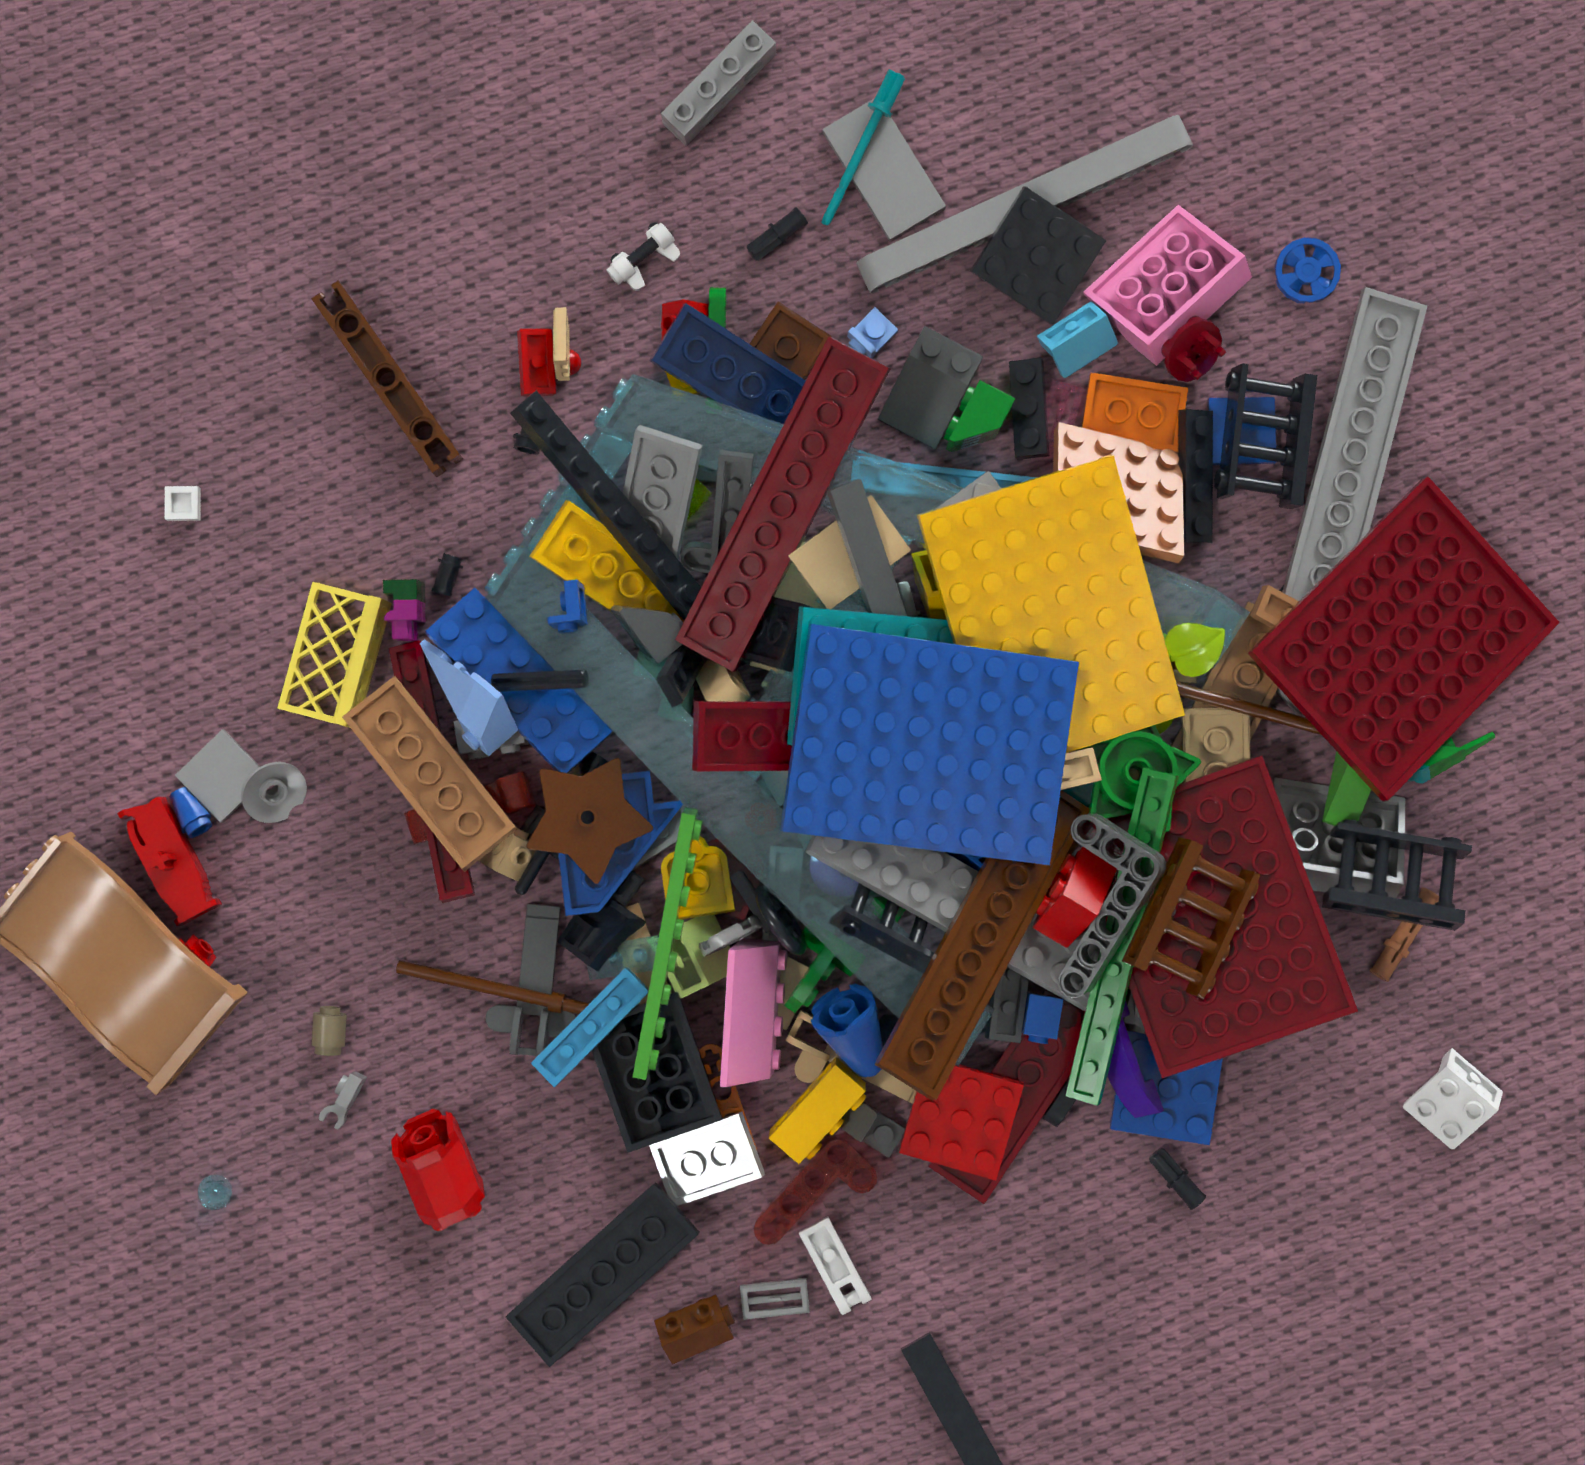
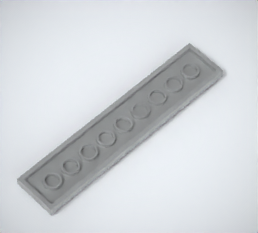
(1356, 436)
(933, 889)

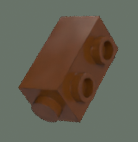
(695, 1328)

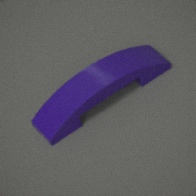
(1126, 1078)

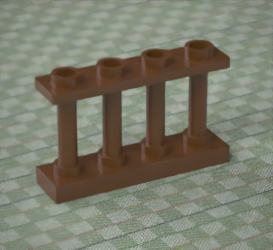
(1158, 919)

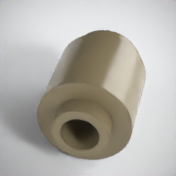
(329, 1031)

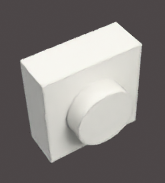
(182, 503)

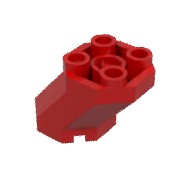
(438, 1169)

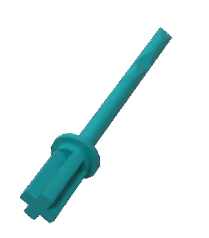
(881, 106)

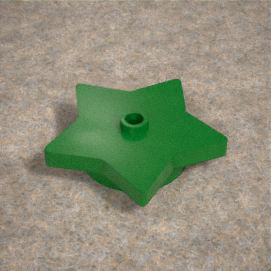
(1138, 749)

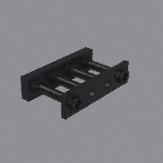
(1296, 425)
(1376, 901)
(880, 935)

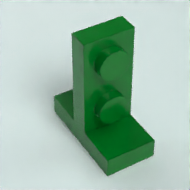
(819, 969)

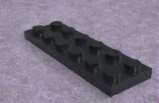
(602, 1274)

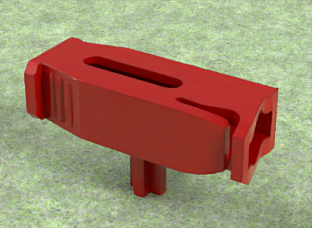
(169, 860)

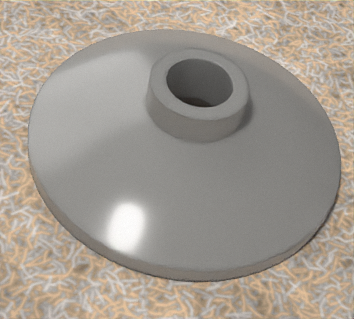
(273, 804)

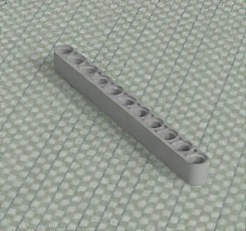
(1058, 187)

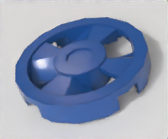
(1307, 270)

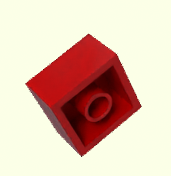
(1074, 897)

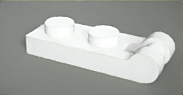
(834, 1264)

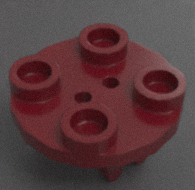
(1193, 349)

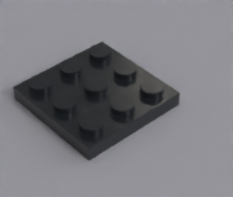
(1038, 255)

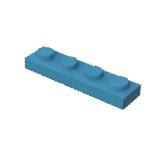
(590, 1027)

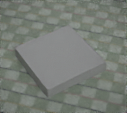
(218, 775)

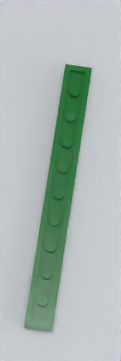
(1109, 994)

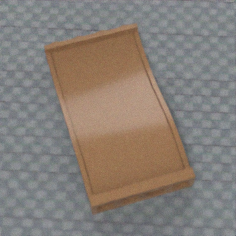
(114, 962)

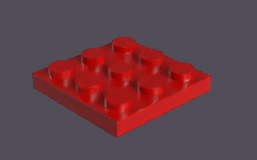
(966, 1123)

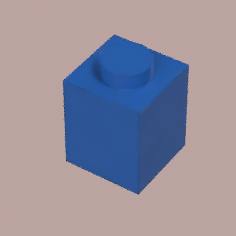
(1042, 1017)

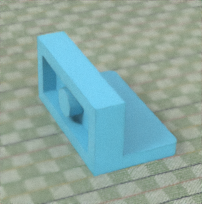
(1078, 339)

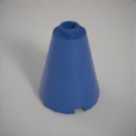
(850, 1027)

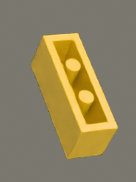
(818, 1111)

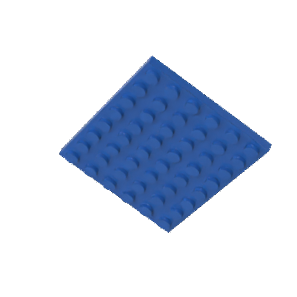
(929, 745)

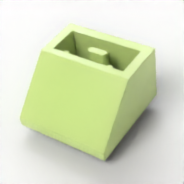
(692, 968)

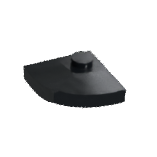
(598, 934)

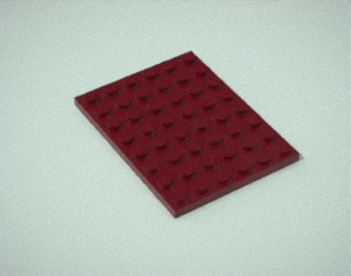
(1404, 638)
(1279, 961)

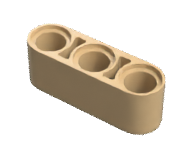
(721, 684)

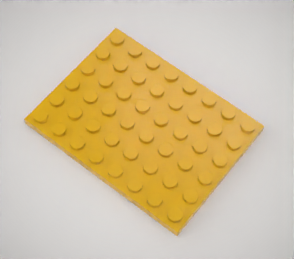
(1060, 578)

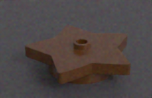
(587, 844)

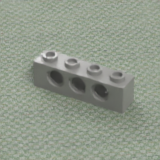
(719, 83)

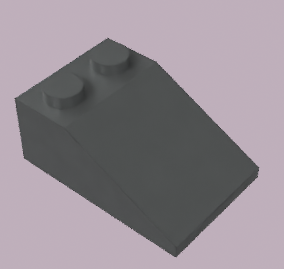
(930, 387)

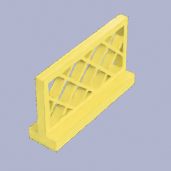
(362, 654)

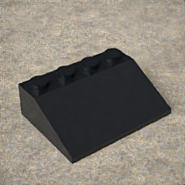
(673, 1096)

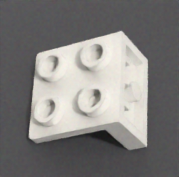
(1454, 1100)

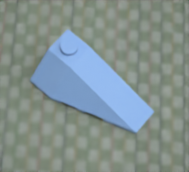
(474, 701)

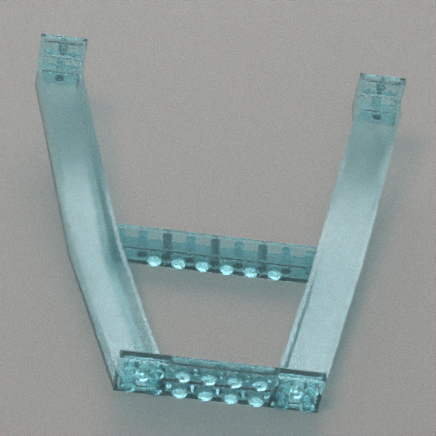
(662, 736)

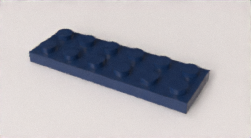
(726, 367)

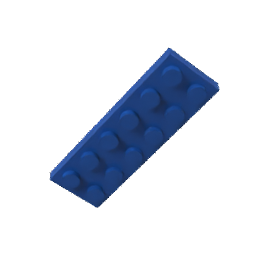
(552, 719)

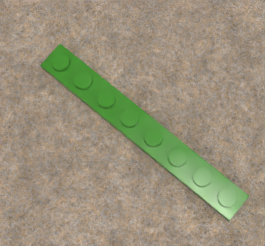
(670, 929)

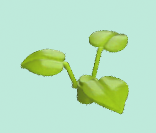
(1194, 650)

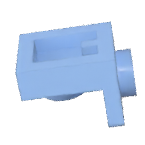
(871, 333)

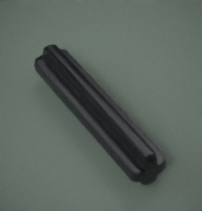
(540, 680)

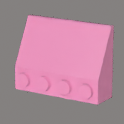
(1166, 280)
(752, 1011)

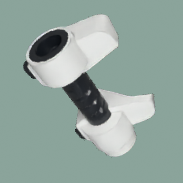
(625, 266)

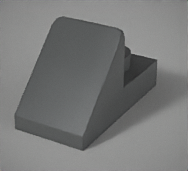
(873, 1128)

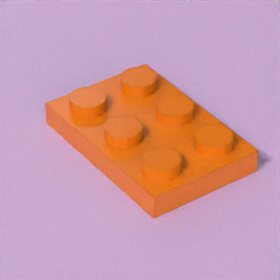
(1134, 409)

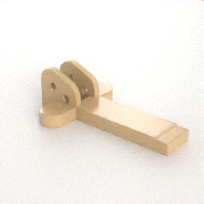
(814, 1059)

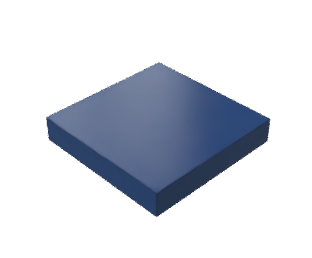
(1249, 433)

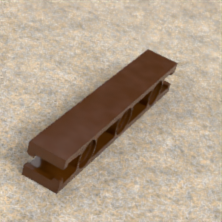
(374, 362)

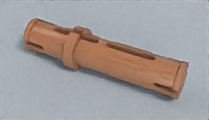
(1398, 945)

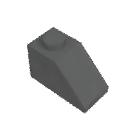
(650, 630)

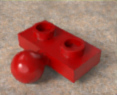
(537, 363)

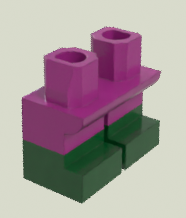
(408, 607)

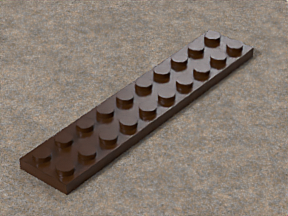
(971, 963)

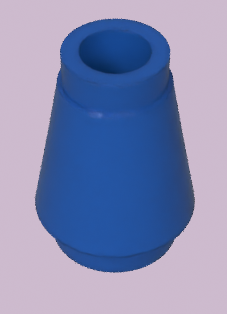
(190, 813)

